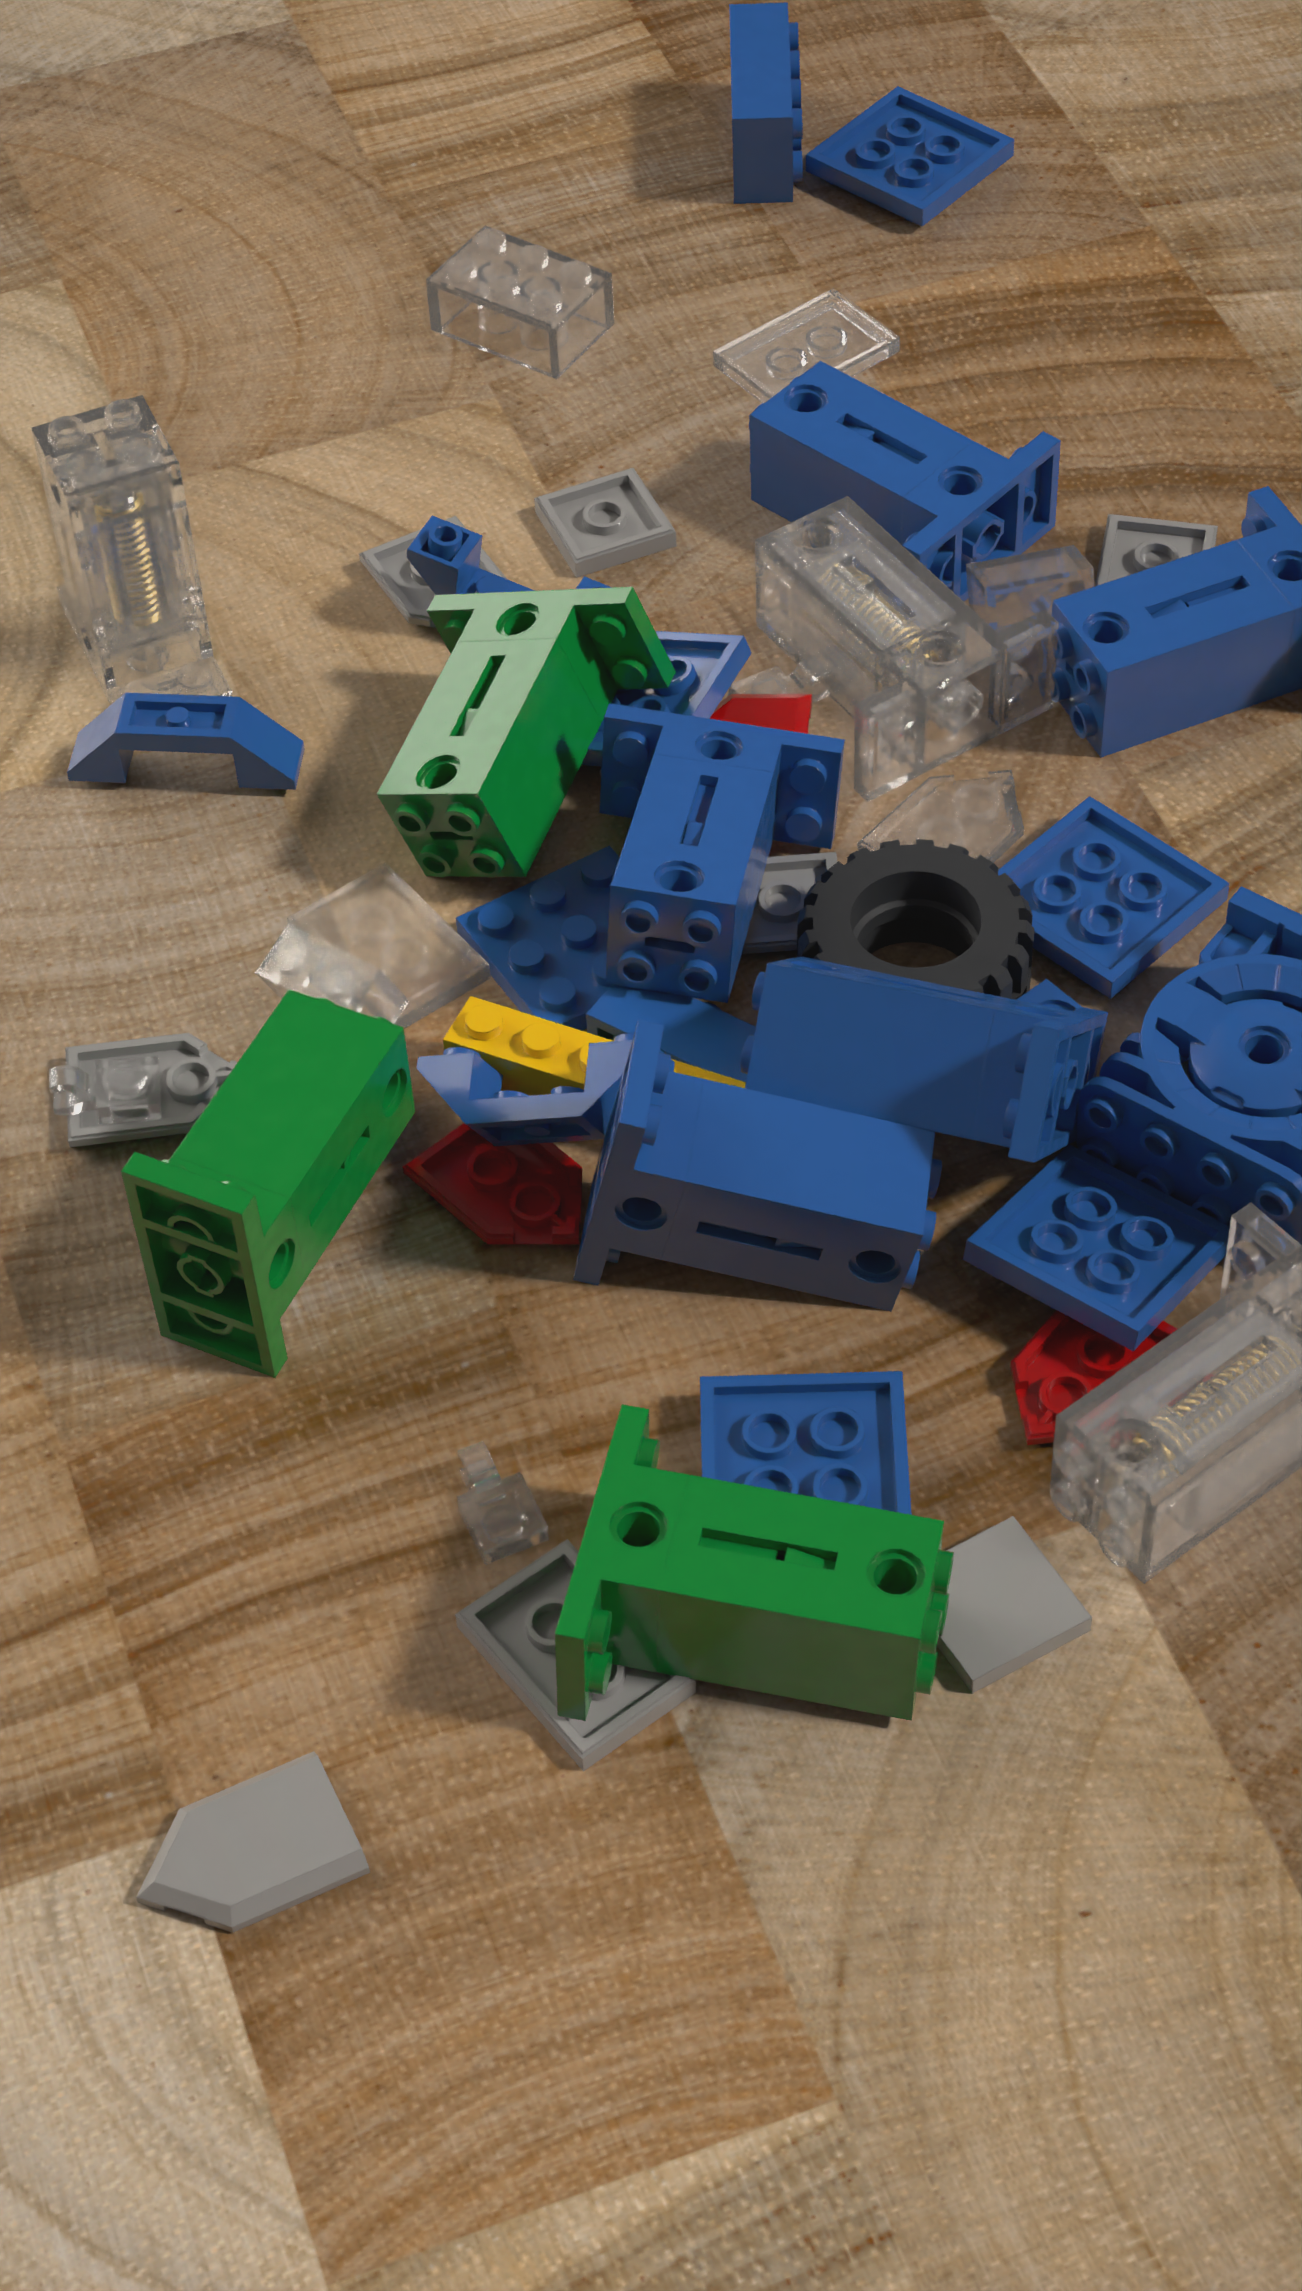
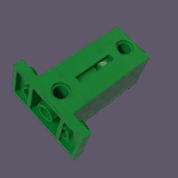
(513, 720)
(268, 1176)
(748, 1589)

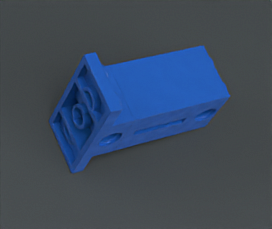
(909, 473)
(1185, 636)
(700, 838)
(922, 1054)
(757, 1186)

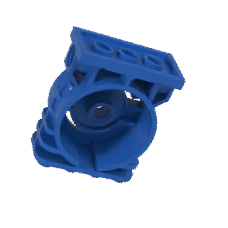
(1239, 1120)

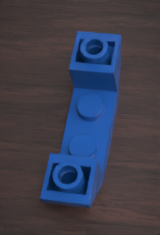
(450, 561)
(261, 748)
(516, 1118)

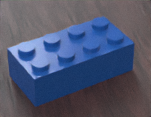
(765, 103)

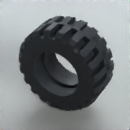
(924, 898)

